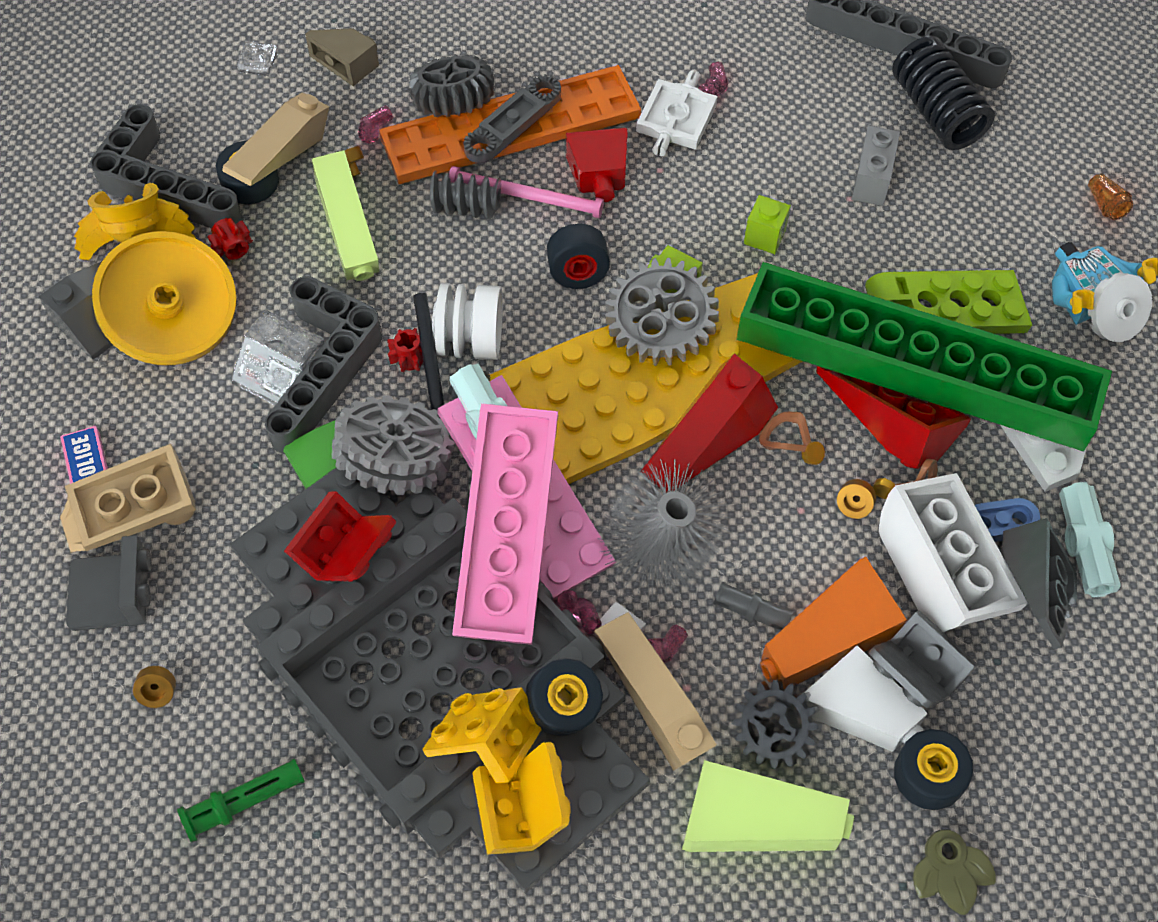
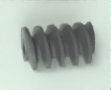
(464, 195)

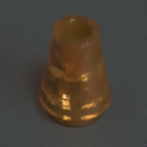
(1110, 197)

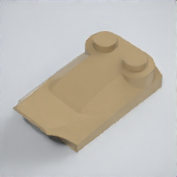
(127, 500)

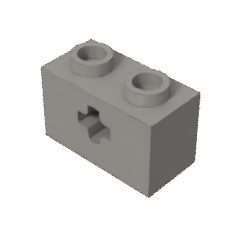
(875, 165)

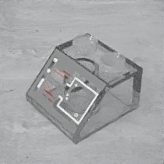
(273, 356)

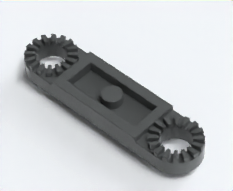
(512, 119)

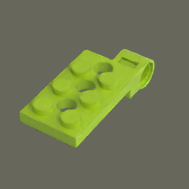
(969, 287)

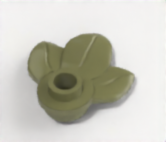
(953, 877)

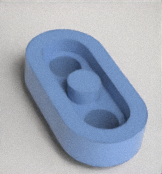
(999, 515)

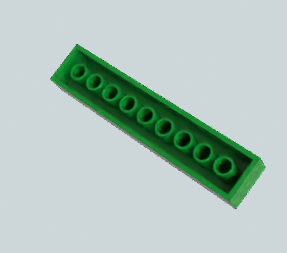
(925, 356)

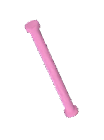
(537, 194)

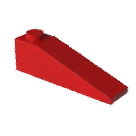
(719, 420)
(898, 421)

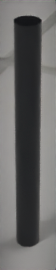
(428, 351)

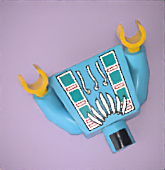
(1082, 272)

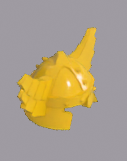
(128, 220)

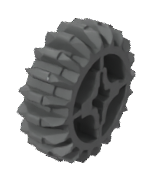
(451, 85)

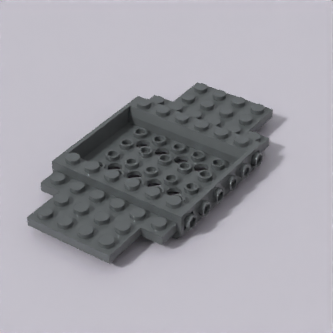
(323, 629)

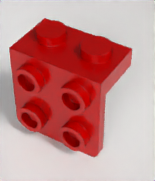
(339, 540)

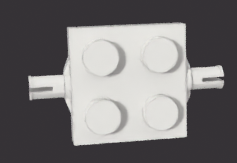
(676, 113)

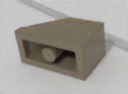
(343, 52)

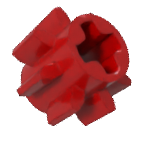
(230, 238)
(406, 350)

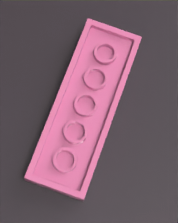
(505, 524)
(570, 538)

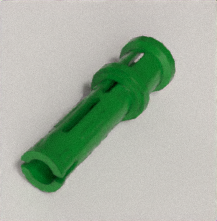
(216, 810)

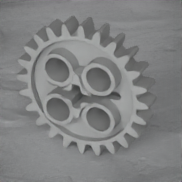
(674, 335)

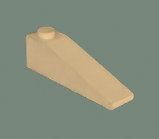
(281, 138)
(655, 692)

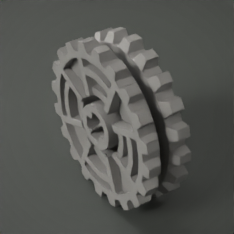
(392, 445)

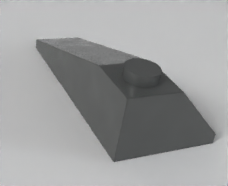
(72, 310)
(1042, 575)

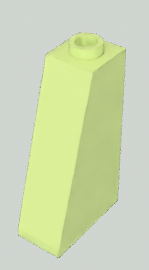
(345, 216)
(760, 813)

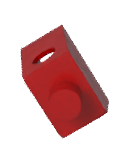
(598, 160)

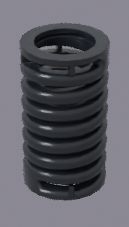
(943, 93)

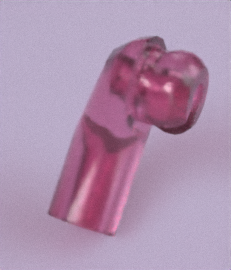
(718, 82)
(370, 124)
(581, 609)
(670, 643)

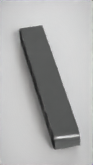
(894, 30)

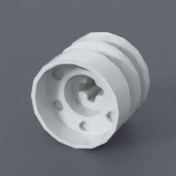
(468, 321)

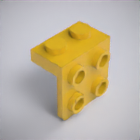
(526, 809)

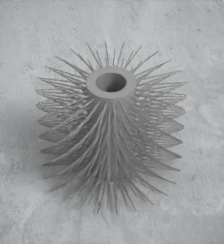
(663, 528)

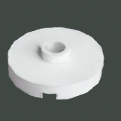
(1120, 307)

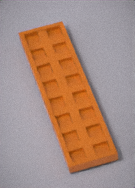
(437, 143)

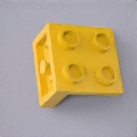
(491, 724)

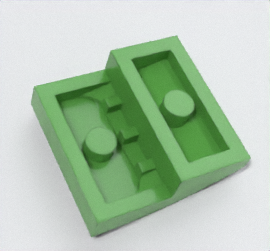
(312, 455)

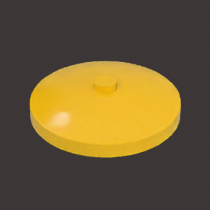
(164, 298)

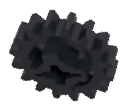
(792, 730)

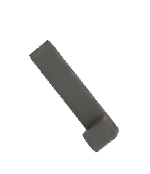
(122, 171)
(344, 320)

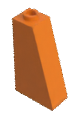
(846, 615)

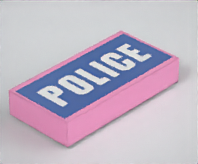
(83, 453)

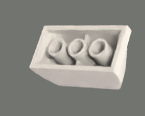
(947, 554)

